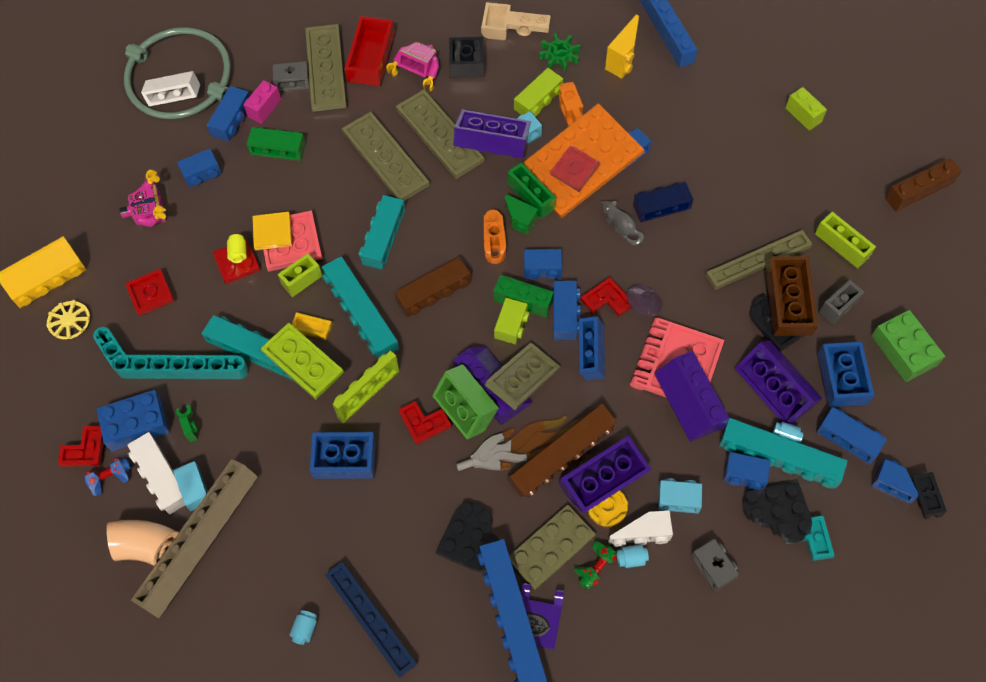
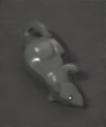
(622, 221)

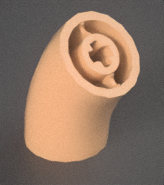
(138, 540)

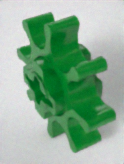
(559, 52)

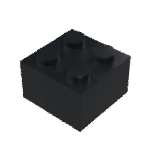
(466, 57)

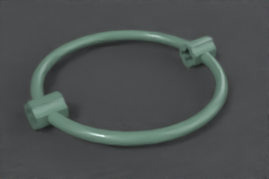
(139, 54)

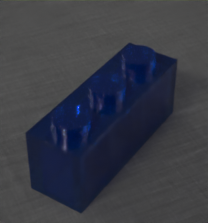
(663, 201)

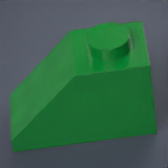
(521, 215)

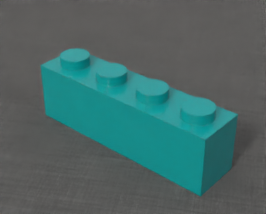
(382, 232)

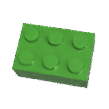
(907, 345)
(465, 401)

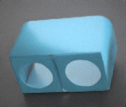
(191, 485)

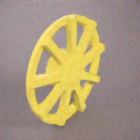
(68, 319)

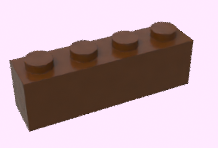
(923, 184)
(433, 287)

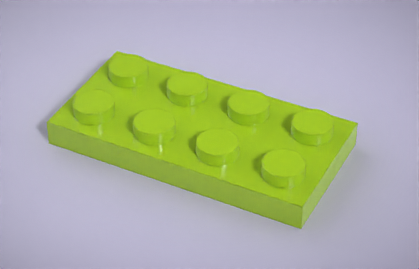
(302, 361)
(366, 387)

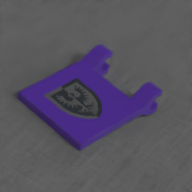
(543, 617)

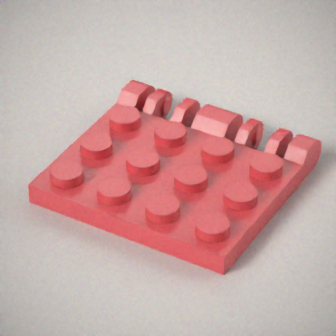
(676, 342)

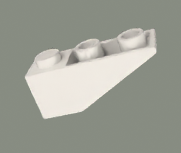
(648, 528)

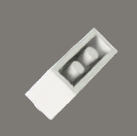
(171, 88)

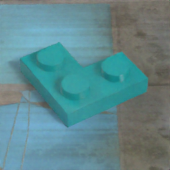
(818, 540)

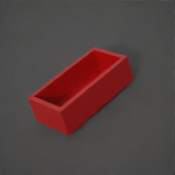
(370, 51)

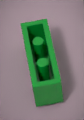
(276, 143)
(531, 189)
(537, 298)

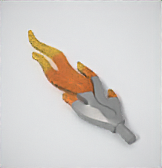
(517, 449)

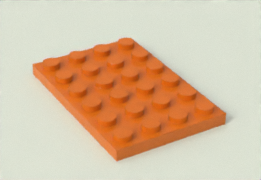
(598, 137)

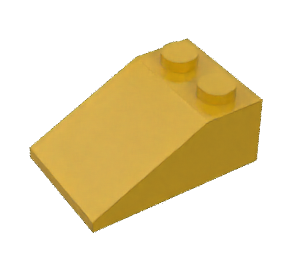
(621, 50)

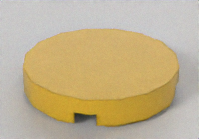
(610, 511)

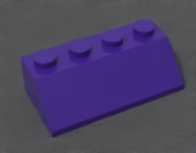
(491, 133)
(482, 366)
(777, 382)
(691, 396)
(604, 475)

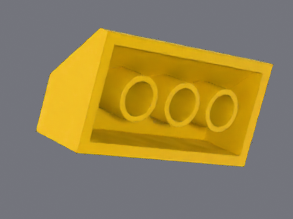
(41, 272)

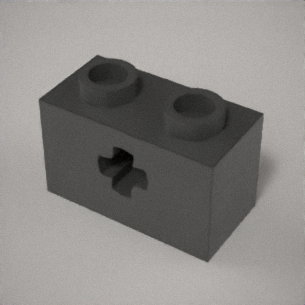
(291, 76)
(841, 302)
(716, 576)

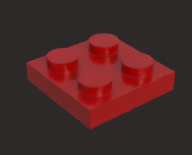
(234, 271)
(149, 292)

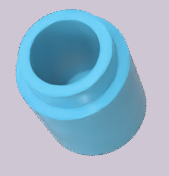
(788, 431)
(632, 556)
(303, 627)

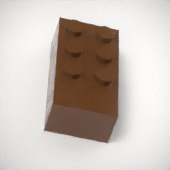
(791, 296)

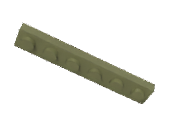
(757, 259)

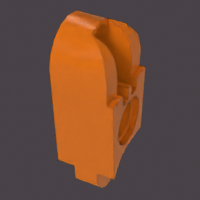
(570, 102)
(494, 224)

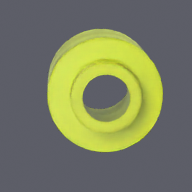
(236, 248)

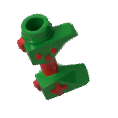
(589, 575)

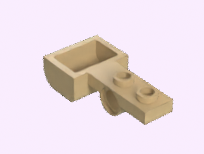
(500, 18)

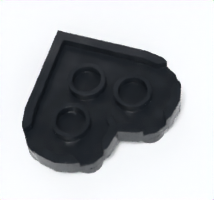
(761, 317)
(781, 510)
(465, 534)

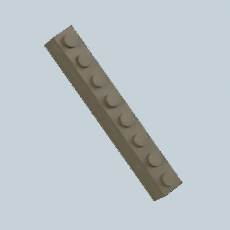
(194, 538)

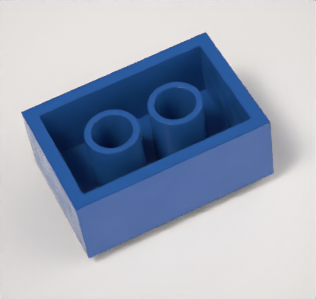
(845, 374)
(131, 419)
(342, 455)

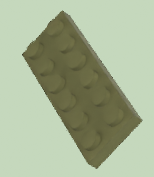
(325, 68)
(438, 133)
(385, 157)

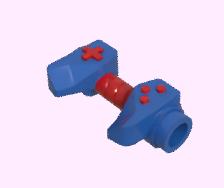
(118, 468)

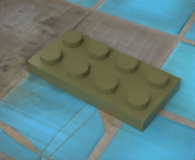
(522, 376)
(551, 547)

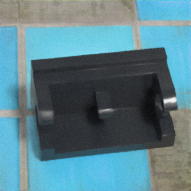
(929, 495)

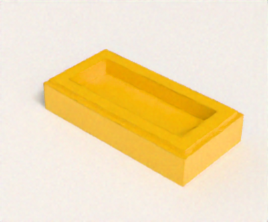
(312, 326)

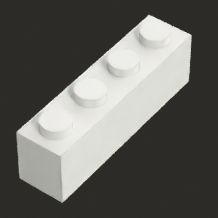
(157, 471)

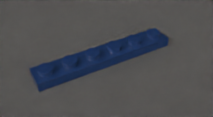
(371, 620)

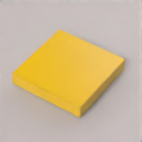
(272, 231)

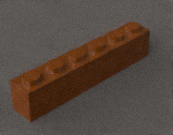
(561, 450)

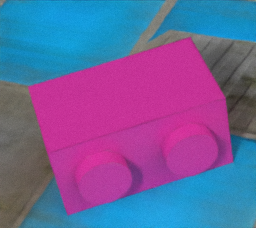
(262, 102)

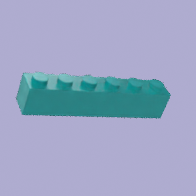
(359, 306)
(239, 342)
(784, 453)

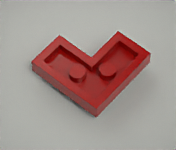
(606, 293)
(423, 427)
(87, 453)

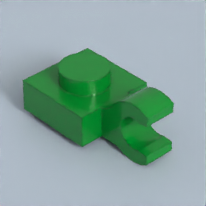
(189, 427)

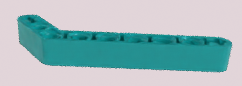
(232, 365)

